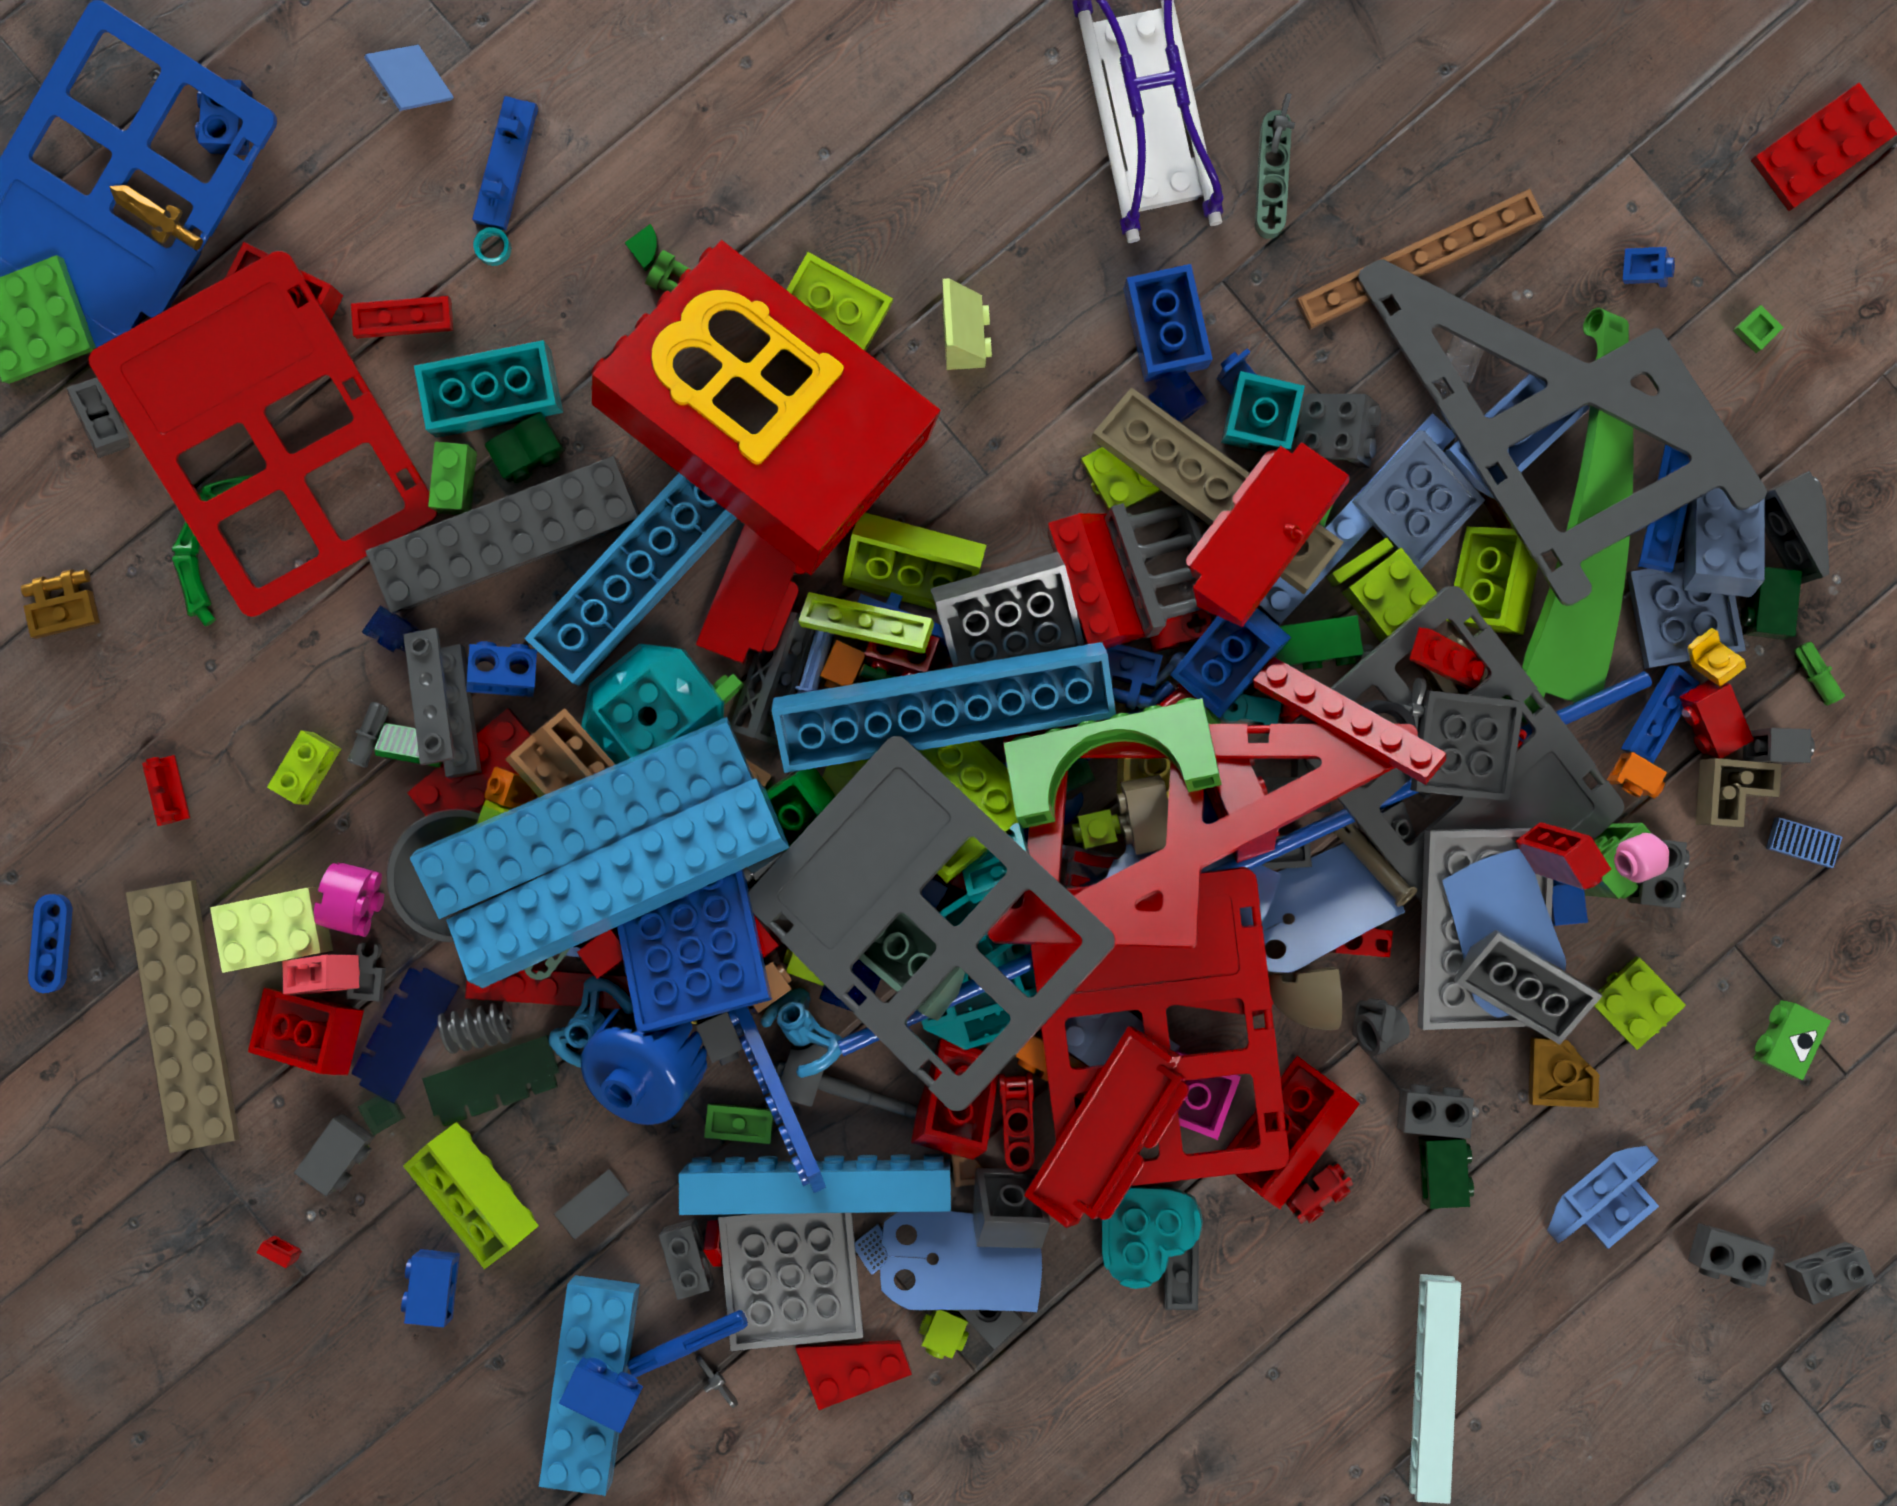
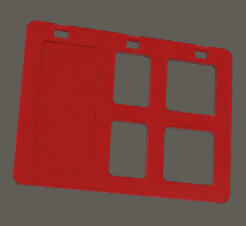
(222, 365)
(1221, 966)

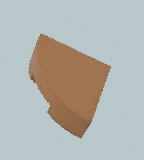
(964, 1170)

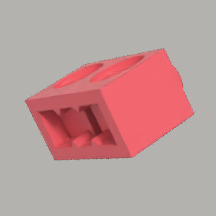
(320, 974)

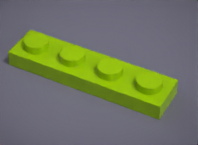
(866, 622)

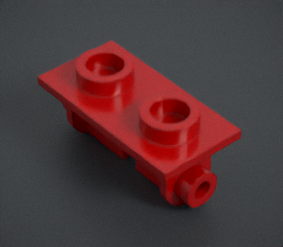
(166, 790)
(1312, 1203)

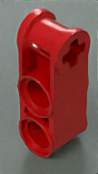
(1017, 1102)

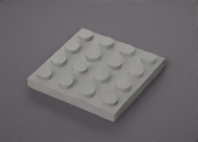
(791, 1278)

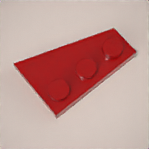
(849, 1370)

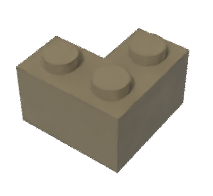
(1726, 784)
(1144, 813)

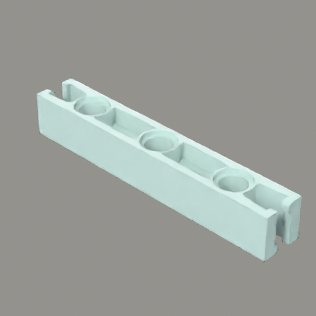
(1435, 1388)

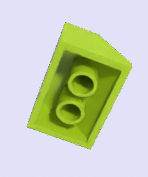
(1497, 578)

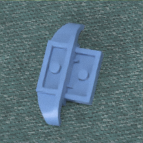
(1607, 1198)

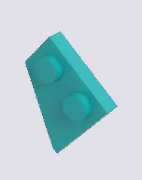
(988, 870)

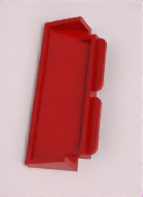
(1247, 546)
(750, 600)
(1102, 1142)

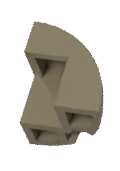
(1309, 997)

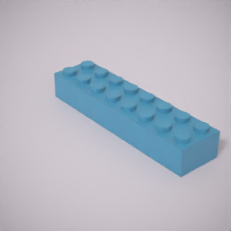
(629, 579)
(850, 1186)

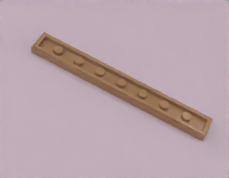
(1426, 255)

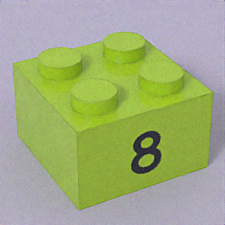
(1389, 594)

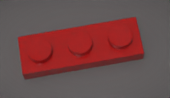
(402, 317)
(1447, 658)

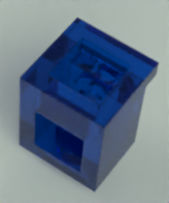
(389, 628)

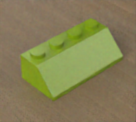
(907, 559)
(471, 1195)

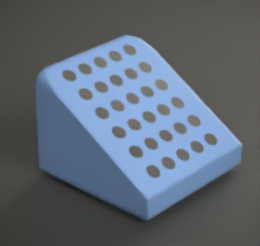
(870, 1249)

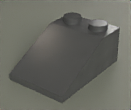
(1799, 525)

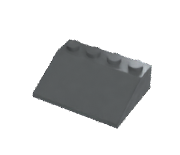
(1009, 612)

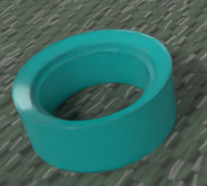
(482, 236)

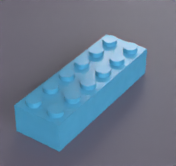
(597, 1325)

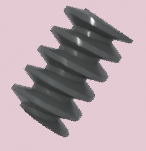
(476, 1030)

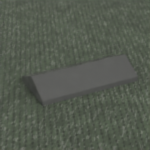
(1526, 986)

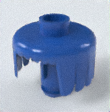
(641, 1073)

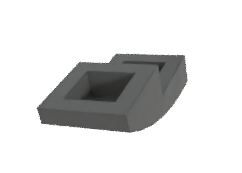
(591, 1204)

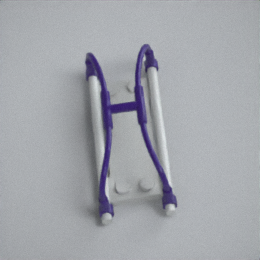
(1146, 89)

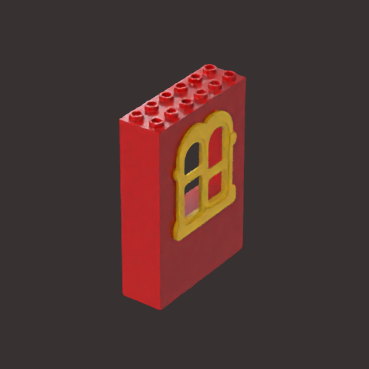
(816, 458)

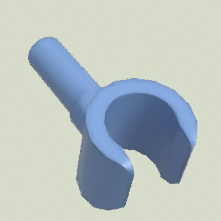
(1175, 660)

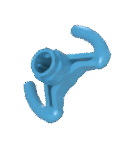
(586, 1019)
(802, 1029)

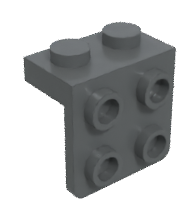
(1340, 426)

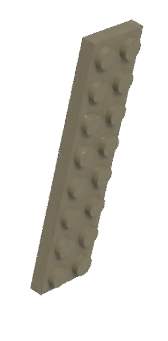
(1195, 474)
(182, 1016)

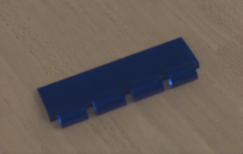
(405, 1041)

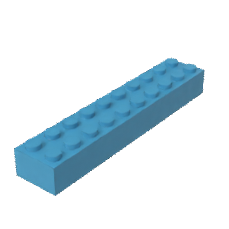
(944, 706)
(580, 818)
(617, 884)

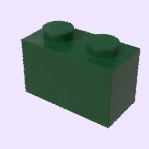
(1774, 605)
(1445, 1172)

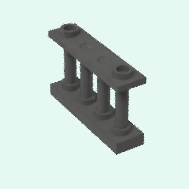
(1133, 555)
(441, 704)

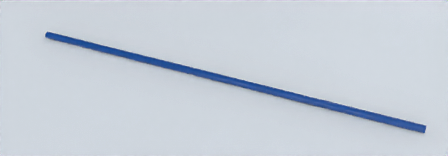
(1283, 845)

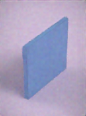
(409, 77)

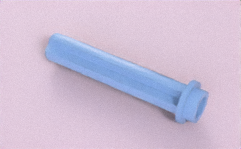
(815, 662)

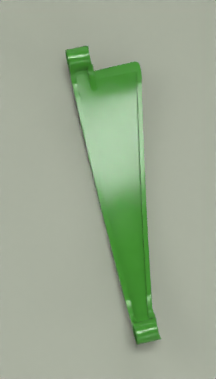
(1576, 642)

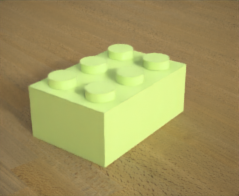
(269, 929)

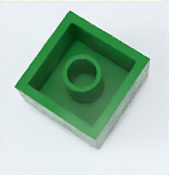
(799, 801)

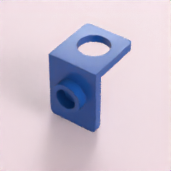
(1231, 368)

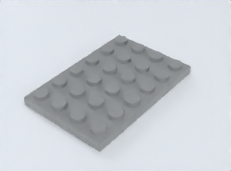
(1440, 999)

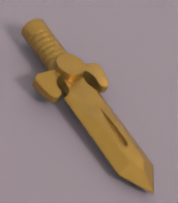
(155, 216)

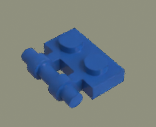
(1134, 667)

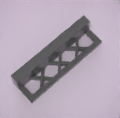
(778, 679)

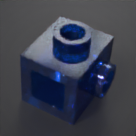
(1178, 396)

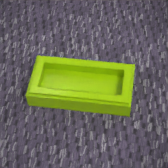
(1360, 562)

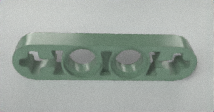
(1271, 174)

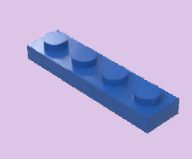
(1664, 535)

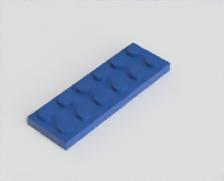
(778, 1101)

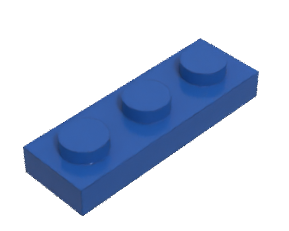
(1659, 714)

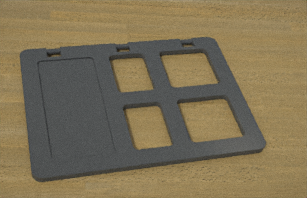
(1547, 764)
(869, 864)

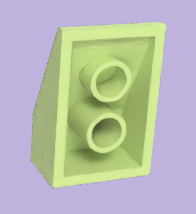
(964, 327)

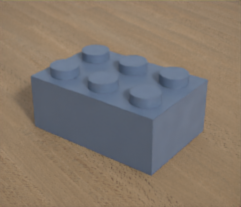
(1723, 546)

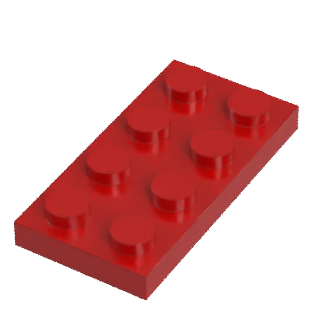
(1824, 146)
(467, 792)

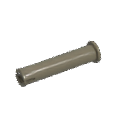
(1376, 864)

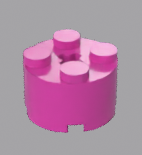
(348, 899)

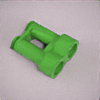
(662, 271)

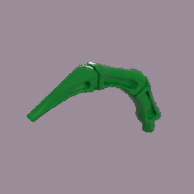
(187, 563)

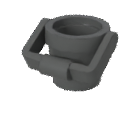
(1381, 1029)

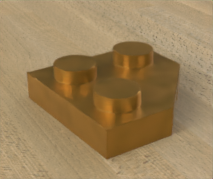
(1561, 1076)

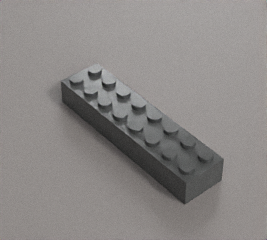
(503, 535)

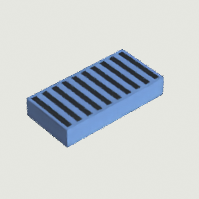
(1804, 842)

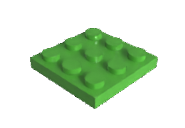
(40, 320)

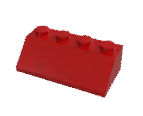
(1096, 579)
(1313, 1117)

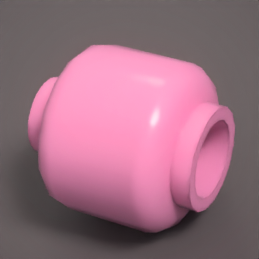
(1641, 857)

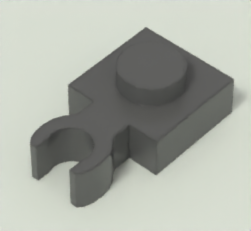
(371, 977)

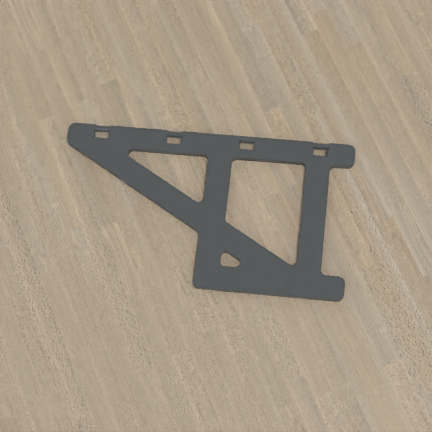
(1674, 416)

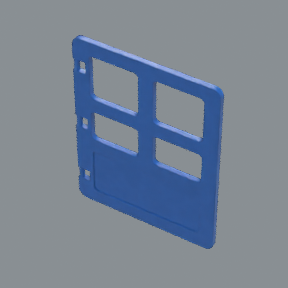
(110, 262)

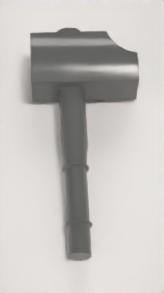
(804, 1089)

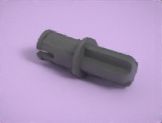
(368, 734)

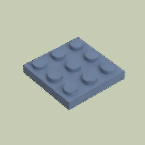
(1418, 499)
(1673, 617)

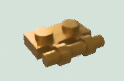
(63, 612)

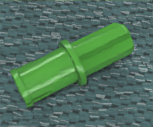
(1819, 673)

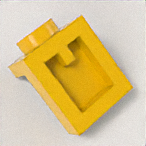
(1714, 658)

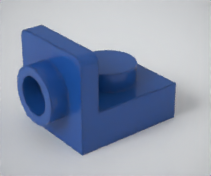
(1648, 266)

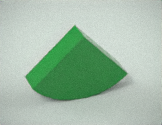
(644, 246)

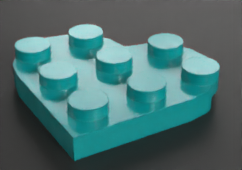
(1147, 1231)

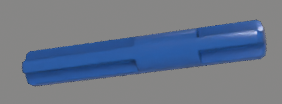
(687, 1343)

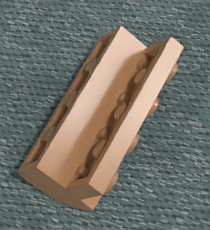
(558, 755)

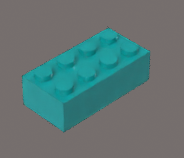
(488, 389)

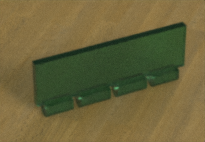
(495, 1074)

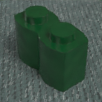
(525, 448)

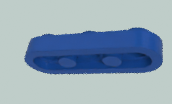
(42, 955)

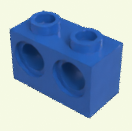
(215, 118)
(501, 678)

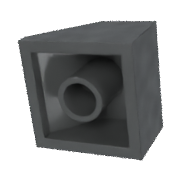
(1002, 1211)

